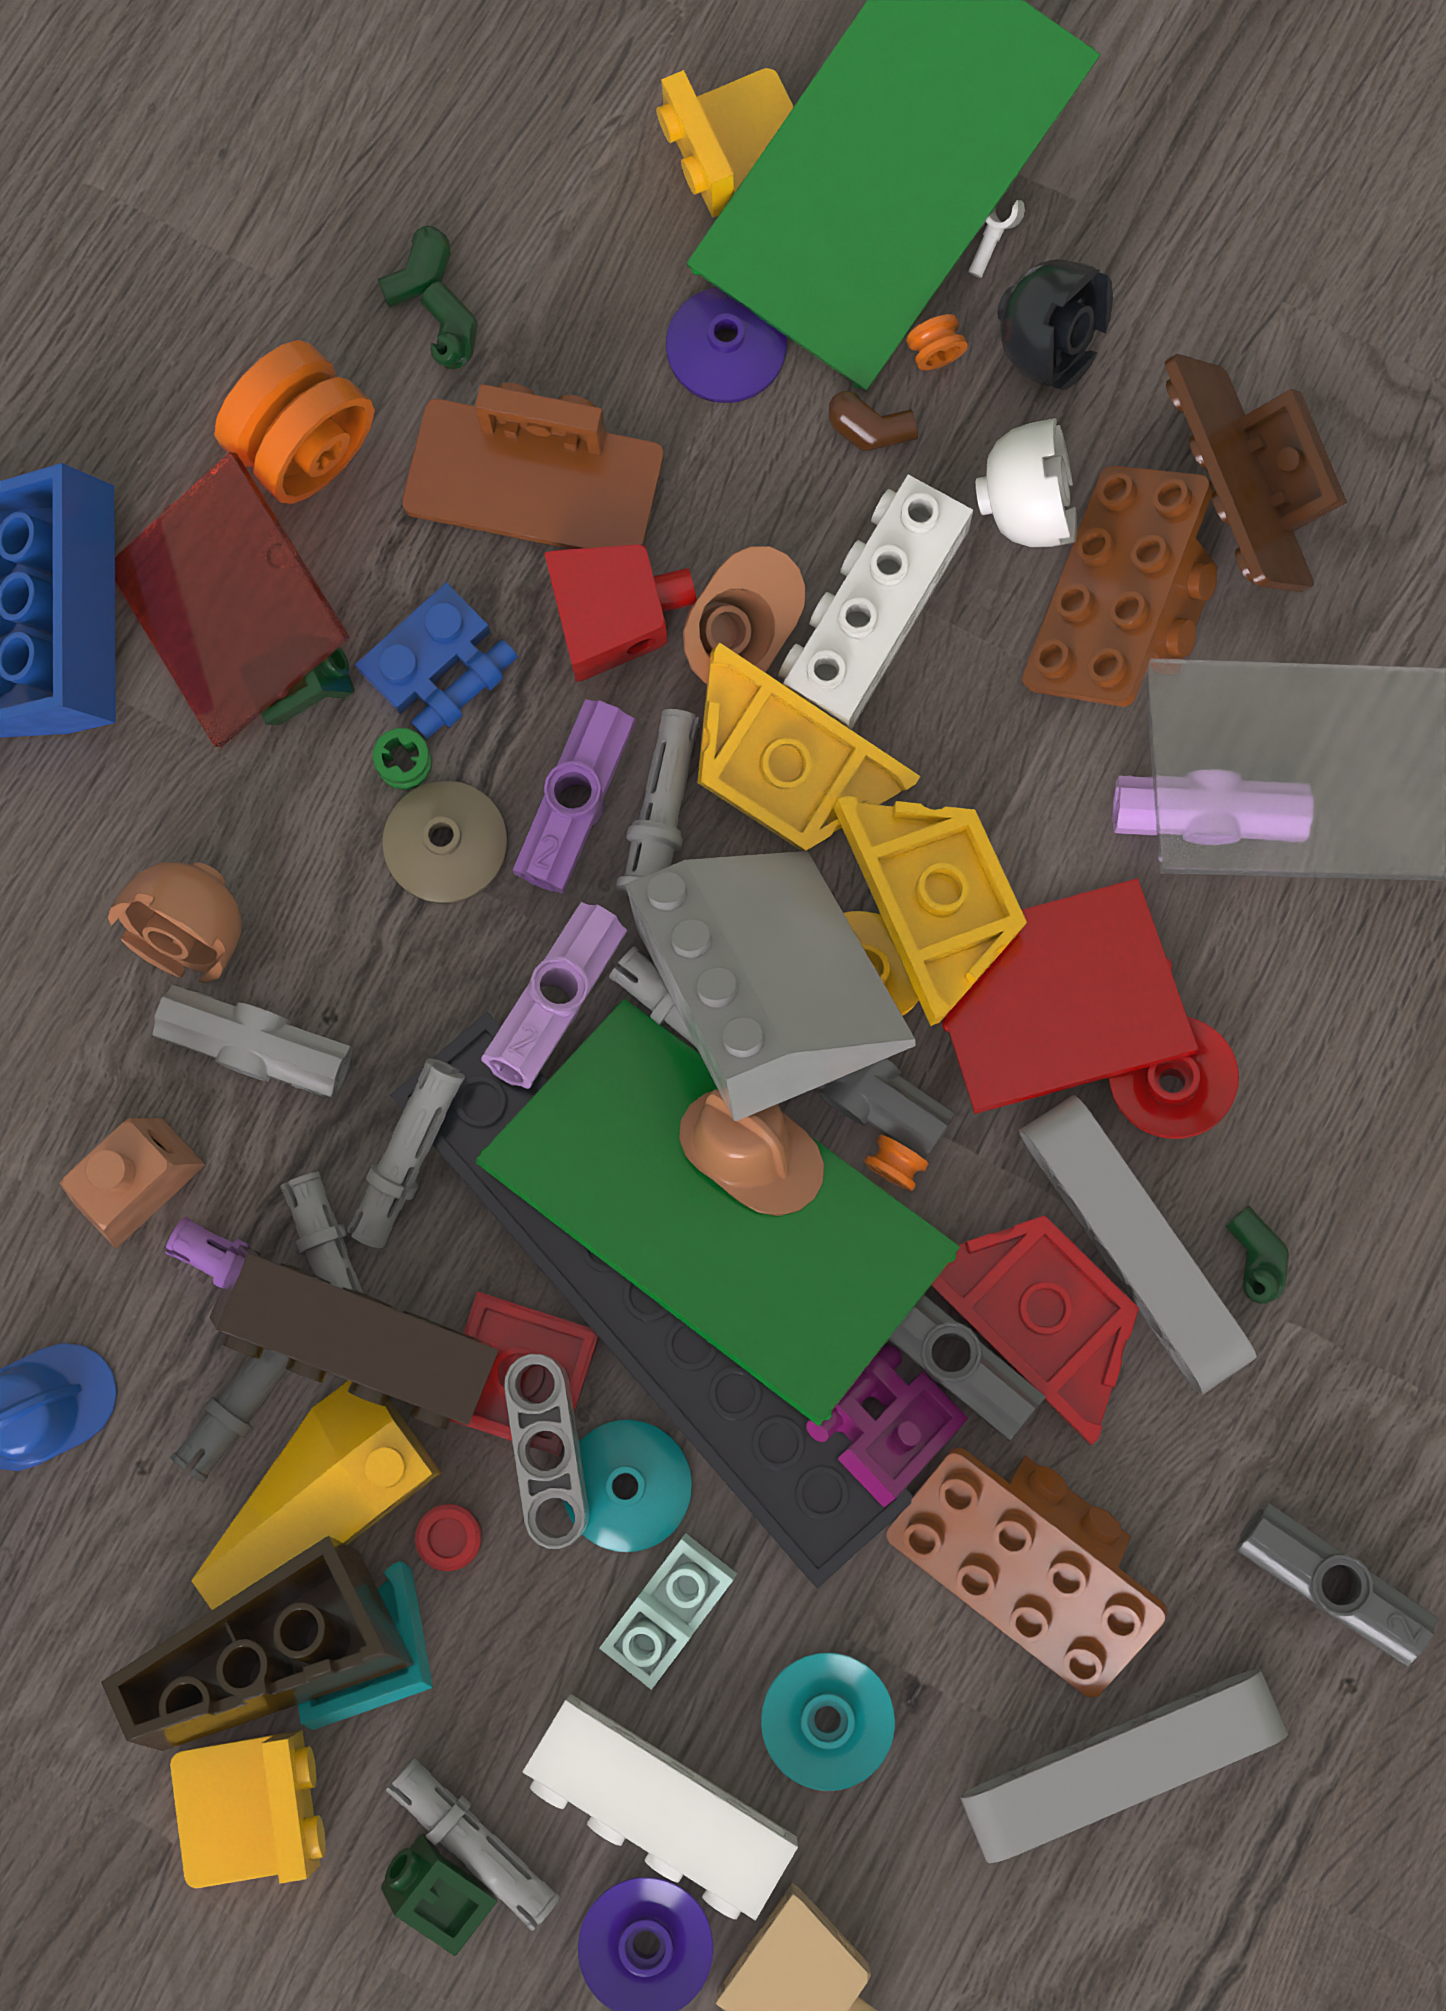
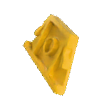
(784, 755)
(935, 892)

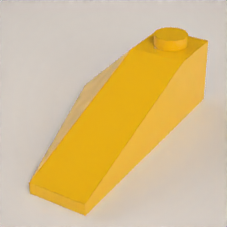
(331, 1479)

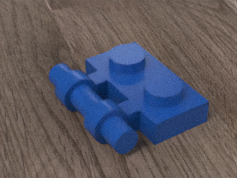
(425, 649)

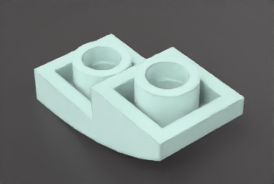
(668, 1611)

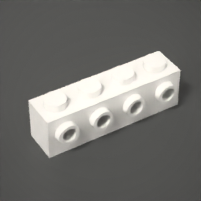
(878, 600)
(662, 1808)

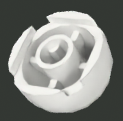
(1030, 486)

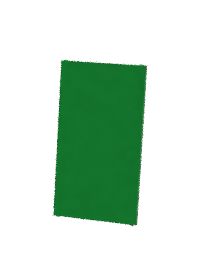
(890, 171)
(782, 1296)

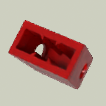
(613, 604)

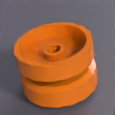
(294, 421)

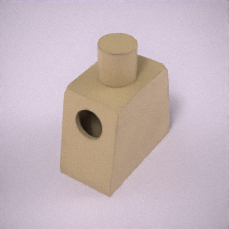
(796, 1964)

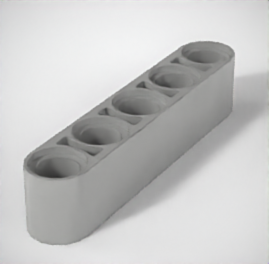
(1138, 1244)
(1123, 1766)

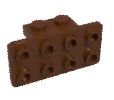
(1264, 469)

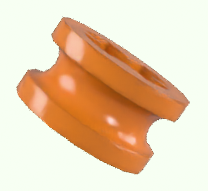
(937, 342)
(896, 1163)

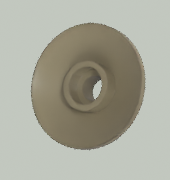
(449, 871)

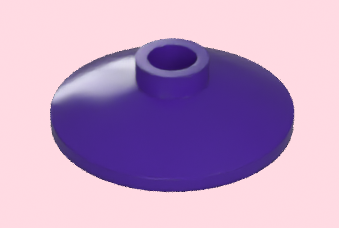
(717, 368)
(637, 1981)

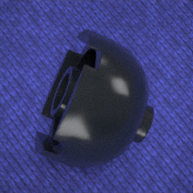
(1053, 319)

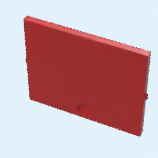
(1070, 1002)

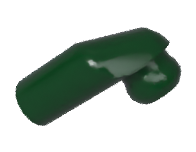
(424, 267)
(457, 326)
(1265, 1257)

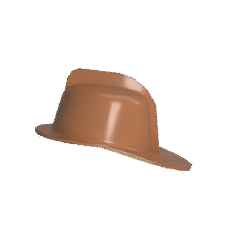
(747, 608)
(758, 1159)

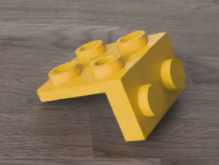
(722, 129)
(247, 1810)

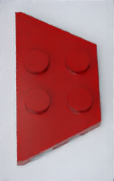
(1044, 1315)

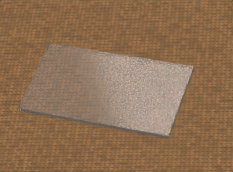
(1298, 769)

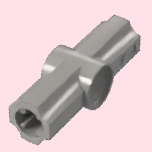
(252, 1041)

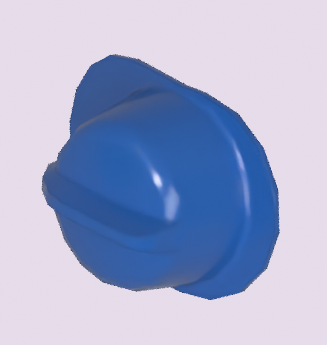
(52, 1403)

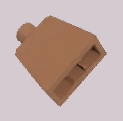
(130, 1176)

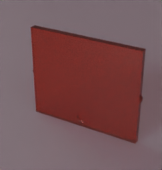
(227, 600)

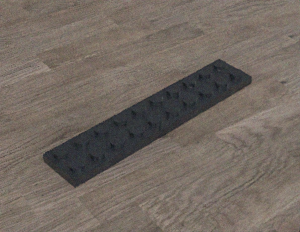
(723, 1410)

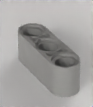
(535, 1482)

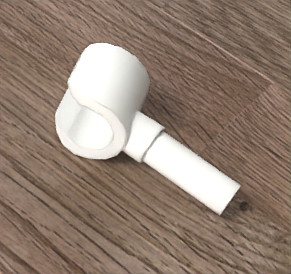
(992, 235)

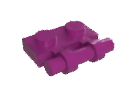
(902, 1438)

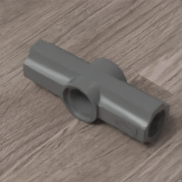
(890, 1105)
(983, 1385)
(1370, 1605)

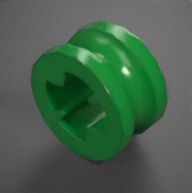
(410, 742)

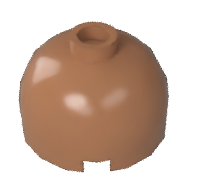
(180, 918)

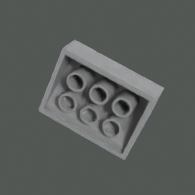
(765, 975)

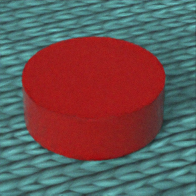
(448, 1537)

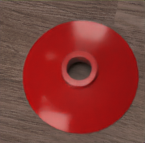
(1207, 1093)

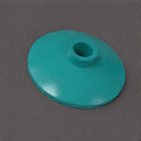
(662, 1485)
(833, 1757)

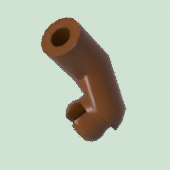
(866, 427)

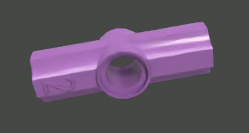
(587, 760)

